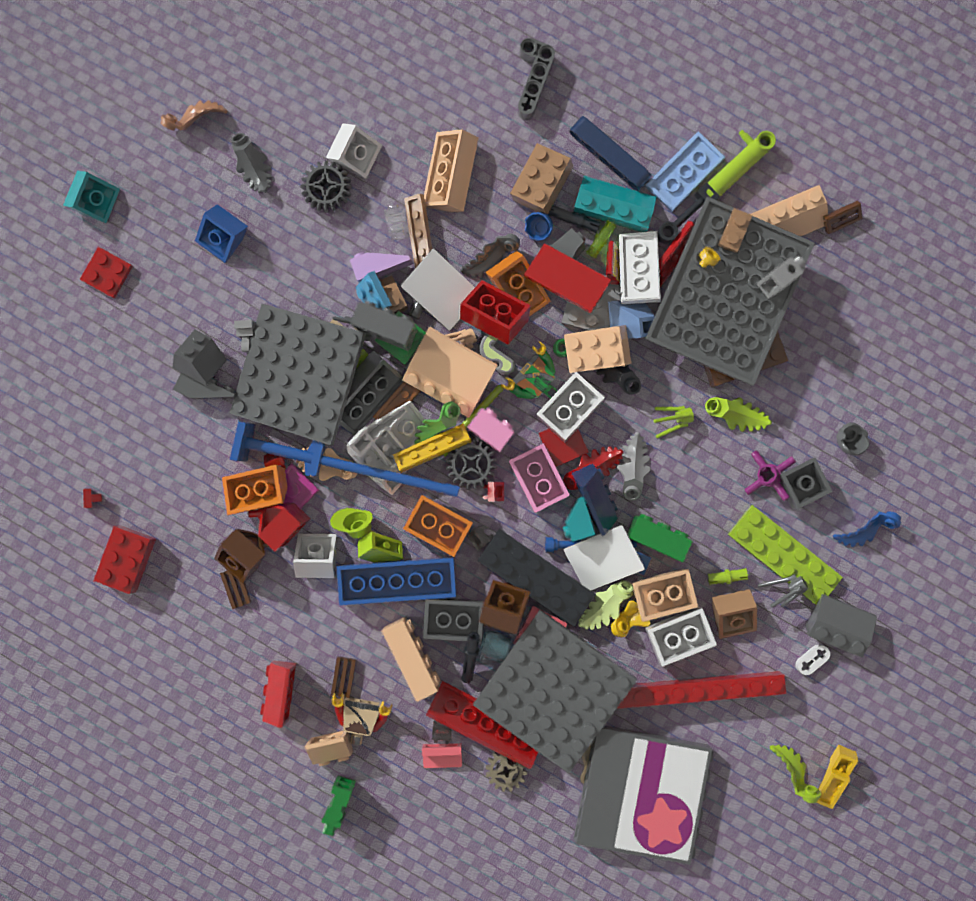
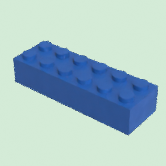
(396, 581)

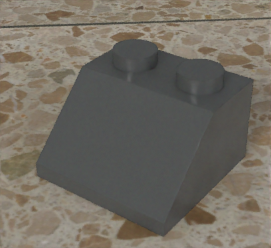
(198, 357)
(805, 483)

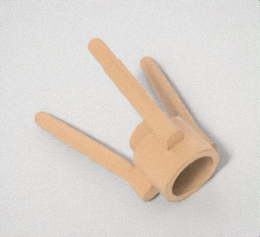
(465, 337)

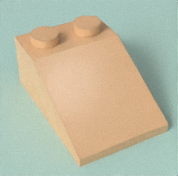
(665, 594)

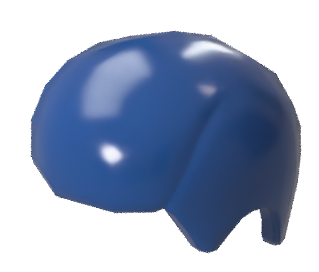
(538, 226)

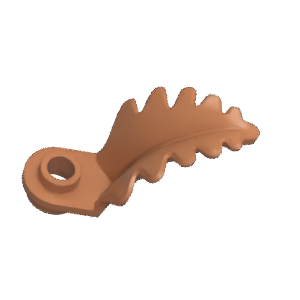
(192, 113)

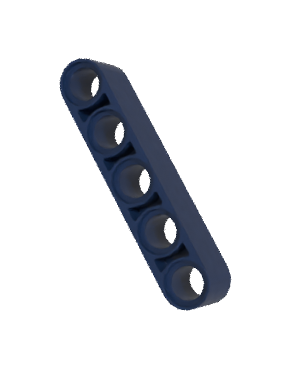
(610, 153)

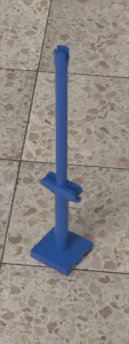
(314, 459)

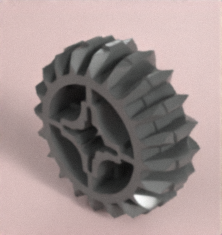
(327, 202)
(459, 476)

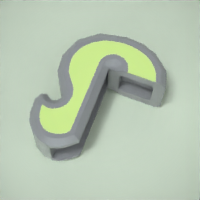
(487, 350)

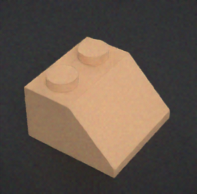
(329, 747)

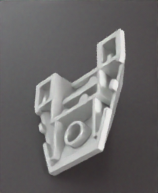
(385, 437)

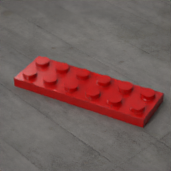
(457, 712)

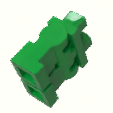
(335, 813)

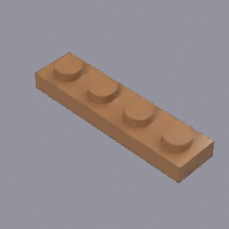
(418, 227)

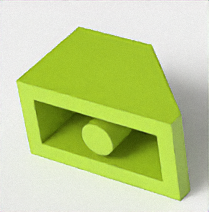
(379, 548)

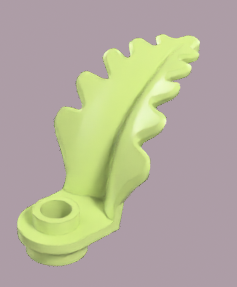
(606, 605)

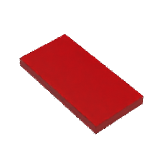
(567, 278)

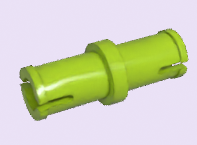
(727, 576)

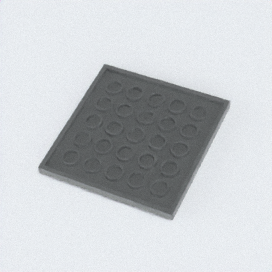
(298, 374)
(555, 691)

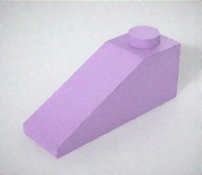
(380, 263)

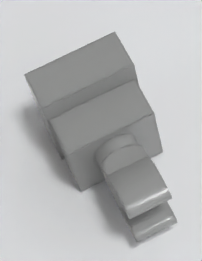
(245, 330)

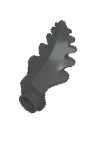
(251, 162)
(491, 255)

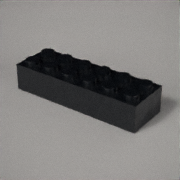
(535, 574)

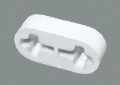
(809, 656)

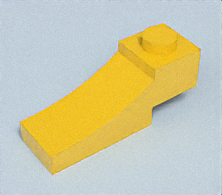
(837, 776)

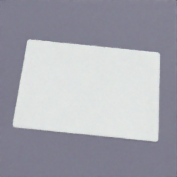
(438, 288)
(604, 558)

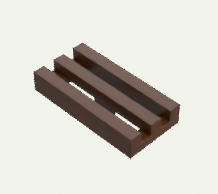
(842, 215)
(229, 592)
(335, 679)

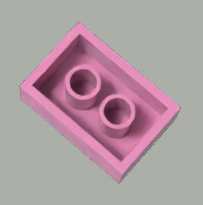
(491, 430)
(539, 478)

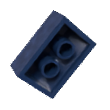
(596, 497)

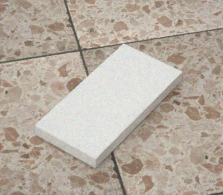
(639, 267)

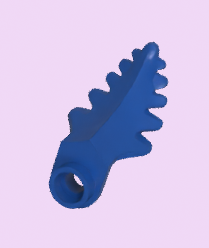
(868, 531)

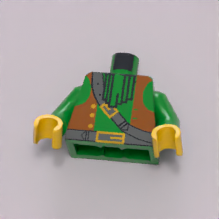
(534, 377)

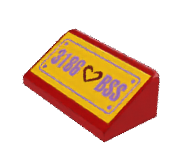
(613, 263)

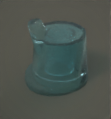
(494, 647)

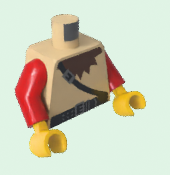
(360, 716)

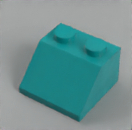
(91, 196)
(578, 522)

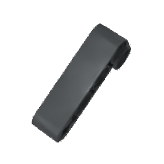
(533, 81)

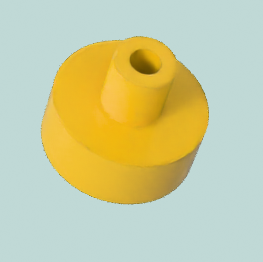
(709, 257)

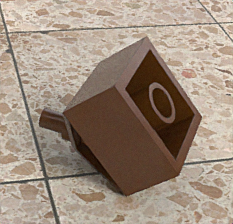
(241, 553)
(504, 607)

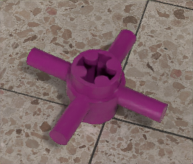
(773, 482)

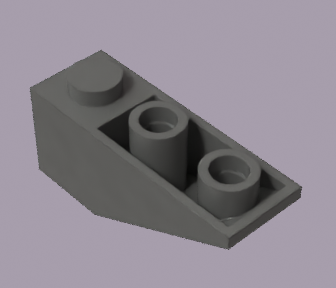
(197, 390)

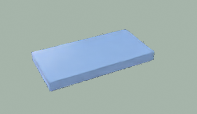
(685, 171)

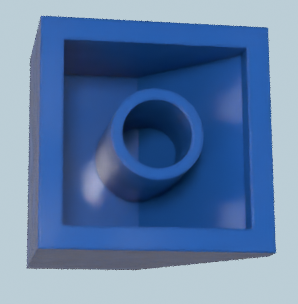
(220, 232)

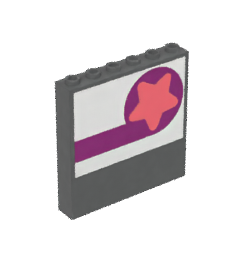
(643, 794)

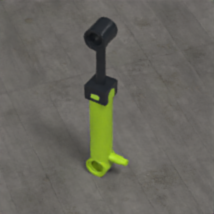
(723, 179)

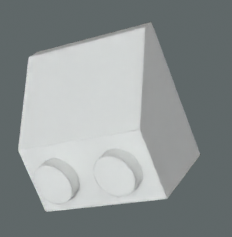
(354, 150)
(315, 556)

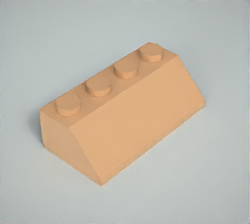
(450, 170)
(798, 213)

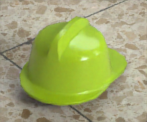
(352, 521)

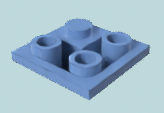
(635, 316)

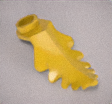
(627, 619)

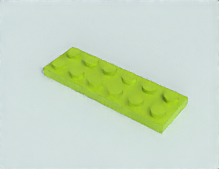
(783, 553)

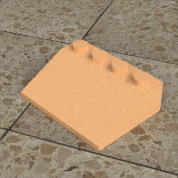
(449, 371)

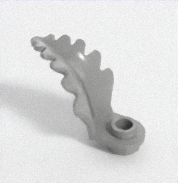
(634, 467)

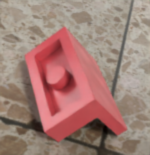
(442, 755)

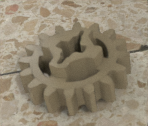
(498, 772)

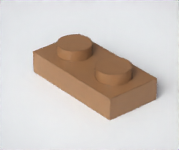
(735, 230)

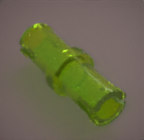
(601, 239)

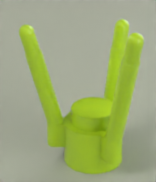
(683, 416)

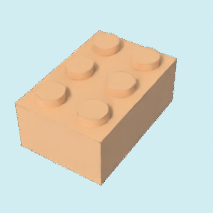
(597, 349)

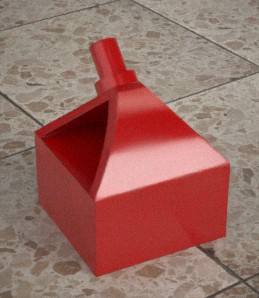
(279, 523)

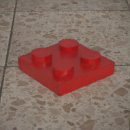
(106, 272)

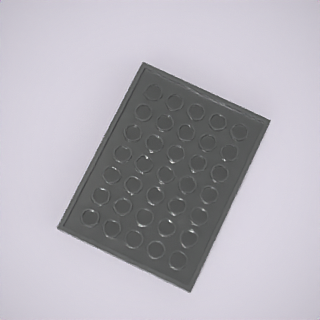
(719, 310)

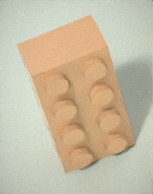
(411, 659)

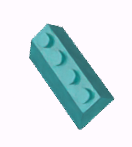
(615, 203)

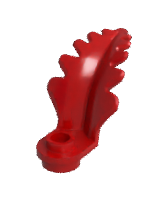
(604, 460)

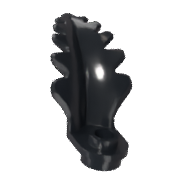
(622, 376)

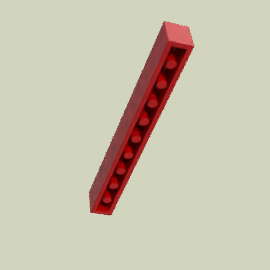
(705, 689)

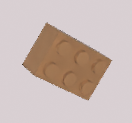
(541, 179)

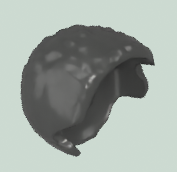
(853, 439)

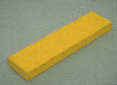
(431, 448)

